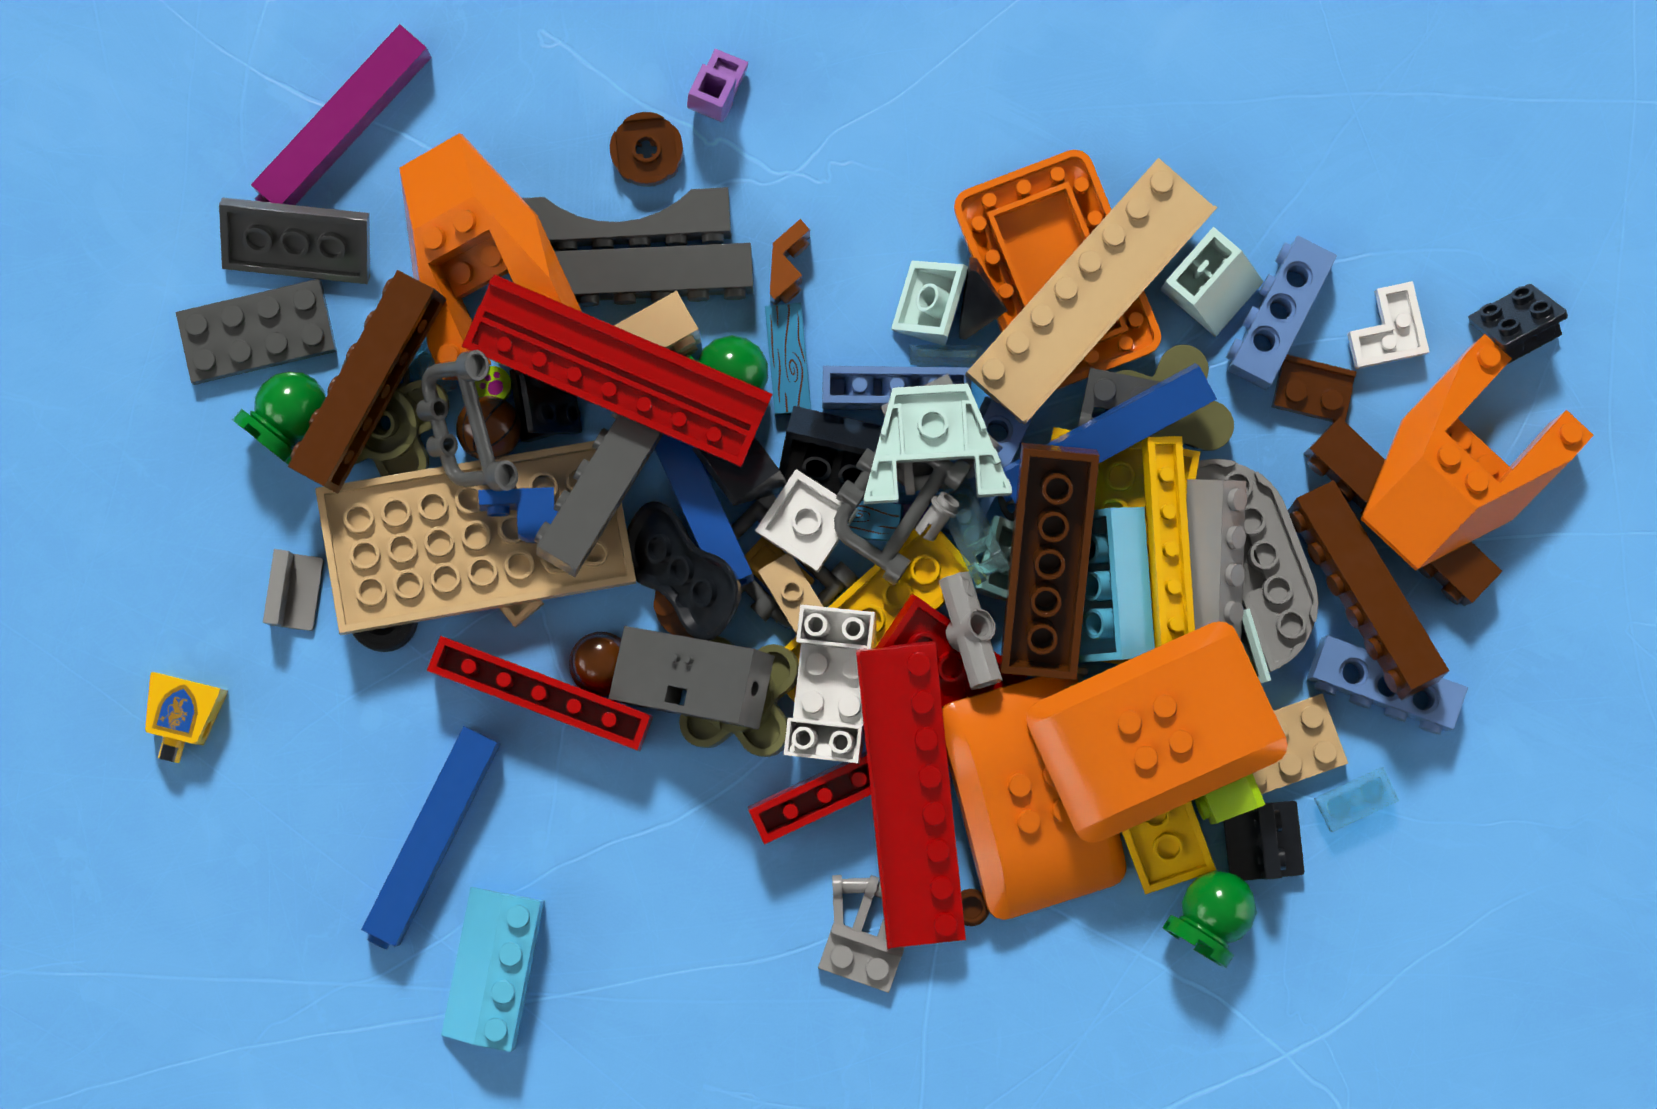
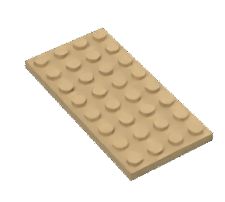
(424, 551)

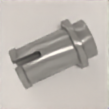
(938, 514)

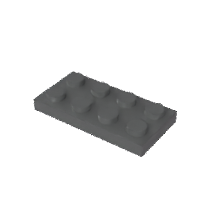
(295, 240)
(256, 331)

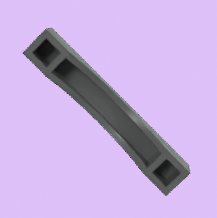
(696, 216)

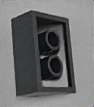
(826, 447)

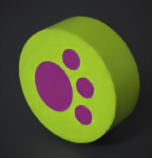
(496, 384)

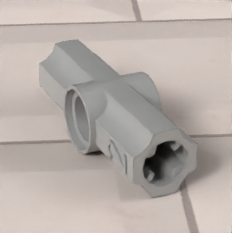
(970, 630)

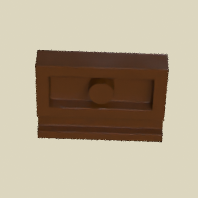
(1313, 389)

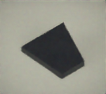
(980, 301)

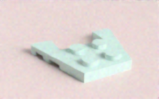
(934, 426)

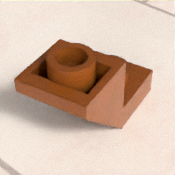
(784, 276)

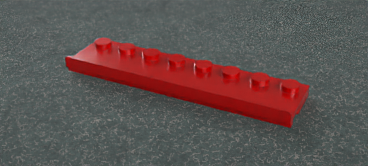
(617, 370)
(911, 794)

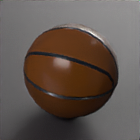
(501, 423)

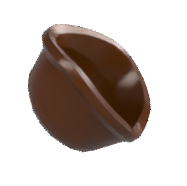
(594, 662)

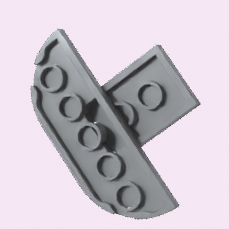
(1277, 574)

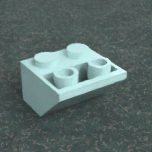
(1213, 282)

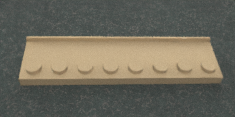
(1090, 291)

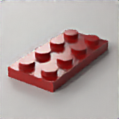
(923, 623)

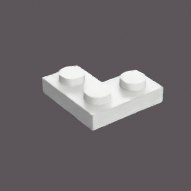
(1399, 335)

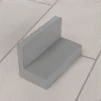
(293, 590)

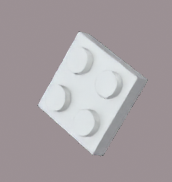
(803, 521)

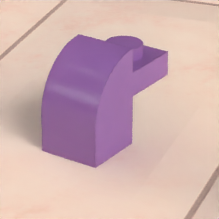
(717, 85)

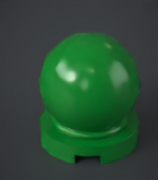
(736, 358)
(282, 412)
(1215, 912)

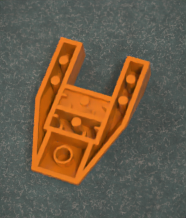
(465, 230)
(1445, 482)

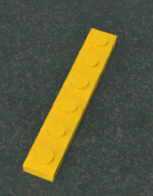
(1168, 538)

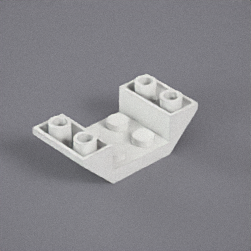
(827, 696)

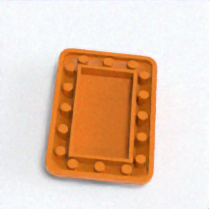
(1029, 227)
(1156, 732)
(1011, 808)

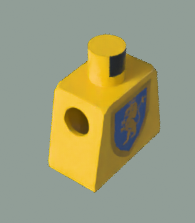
(181, 713)

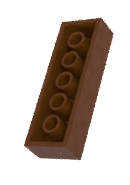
(1049, 561)

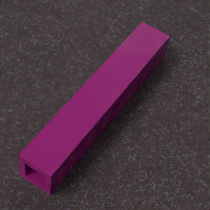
(342, 119)

